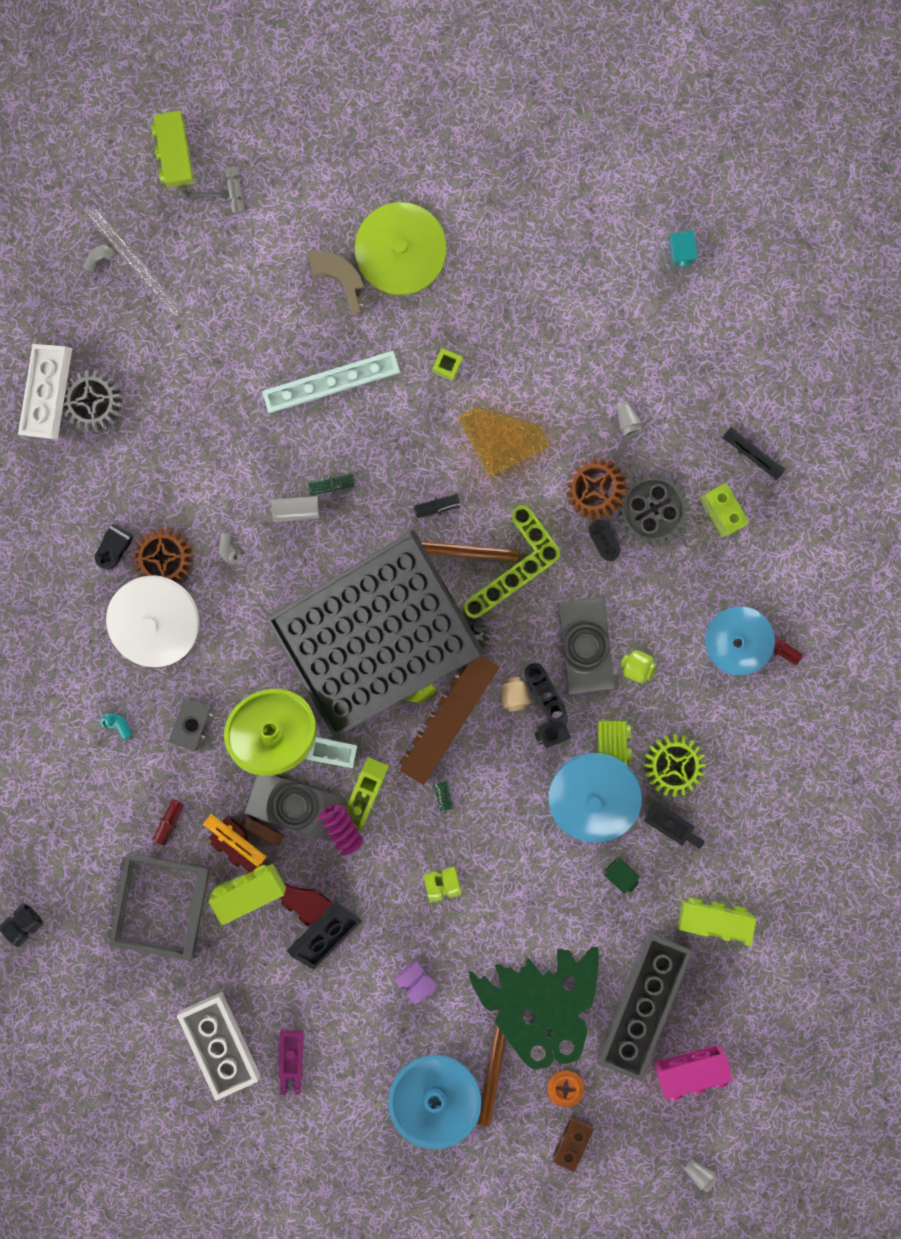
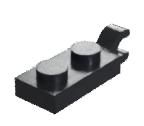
(672, 825)

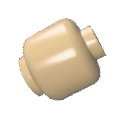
(515, 694)

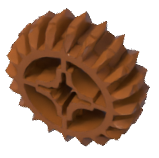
(603, 482)
(162, 547)

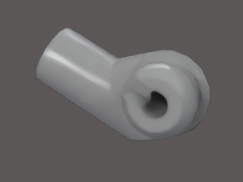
(97, 254)
(226, 552)

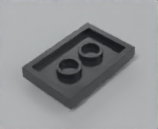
(324, 935)

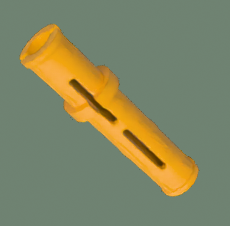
(226, 834)

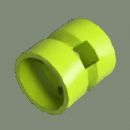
(450, 881)

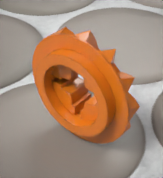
(573, 1096)

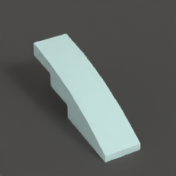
(332, 752)

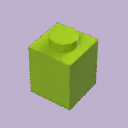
(447, 364)

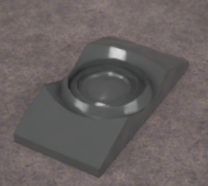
(586, 645)
(291, 804)

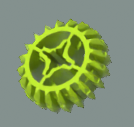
(686, 782)

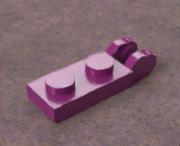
(291, 1059)

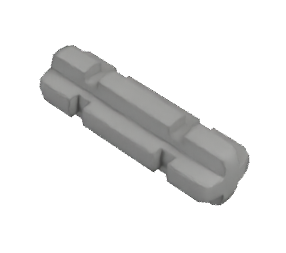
(234, 189)

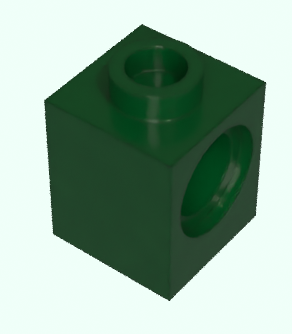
(621, 875)

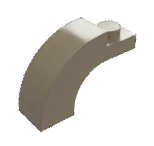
(335, 267)

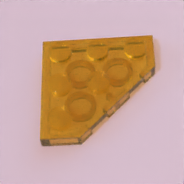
(501, 439)

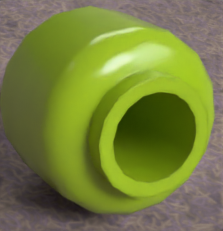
(638, 666)

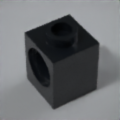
(563, 735)

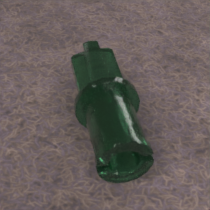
(331, 484)

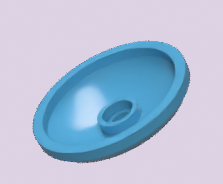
(742, 624)

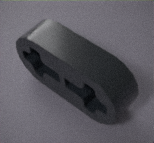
(609, 537)

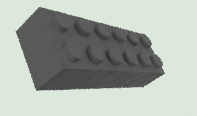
(644, 1005)

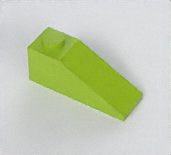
(366, 791)

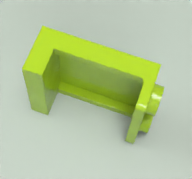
(724, 510)

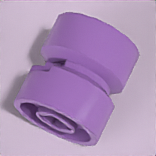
(415, 982)

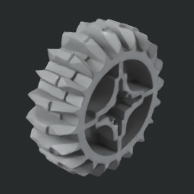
(94, 411)

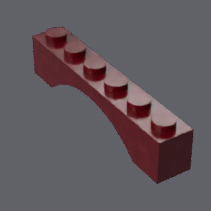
(306, 902)

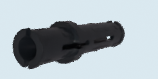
(745, 447)

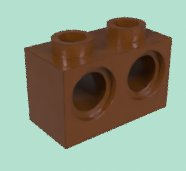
(572, 1143)

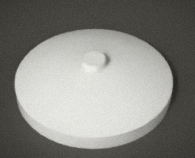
(152, 621)

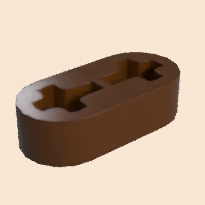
(262, 830)

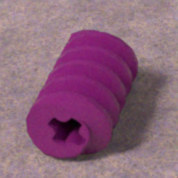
(342, 827)

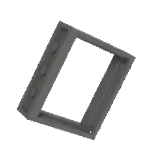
(119, 907)

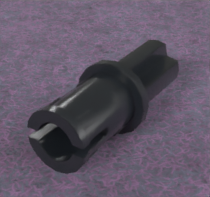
(437, 506)

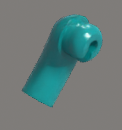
(116, 722)

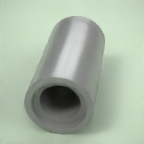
(295, 509)

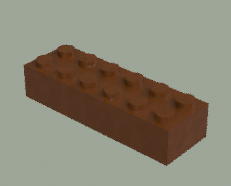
(448, 720)

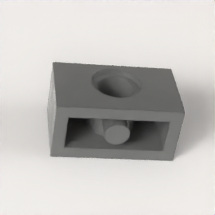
(181, 734)

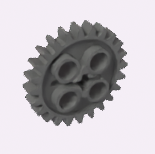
(663, 527)

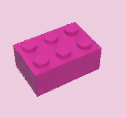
(693, 1072)

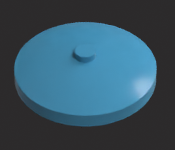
(595, 797)
(434, 1101)

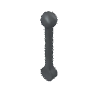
(223, 194)

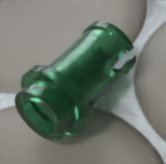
(443, 796)

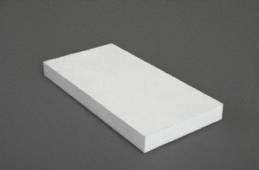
(45, 391)

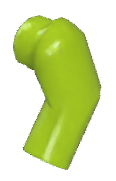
(422, 695)

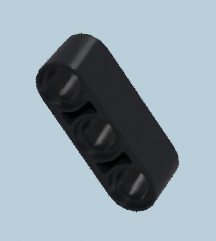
(541, 686)

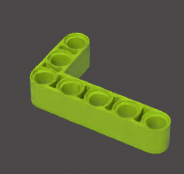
(518, 569)

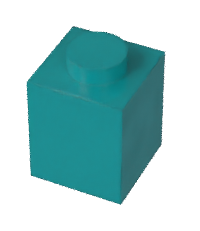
(683, 248)

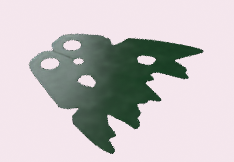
(549, 1002)

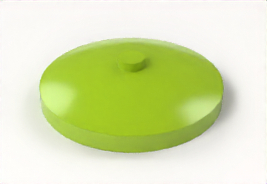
(400, 248)
(270, 732)

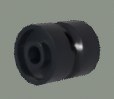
(17, 928)

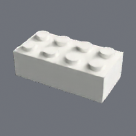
(218, 1046)

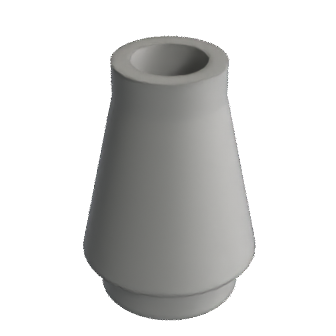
(628, 420)
(702, 1176)

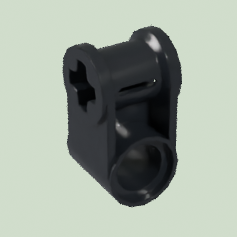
(114, 542)

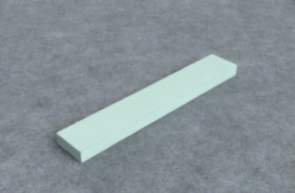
(331, 382)

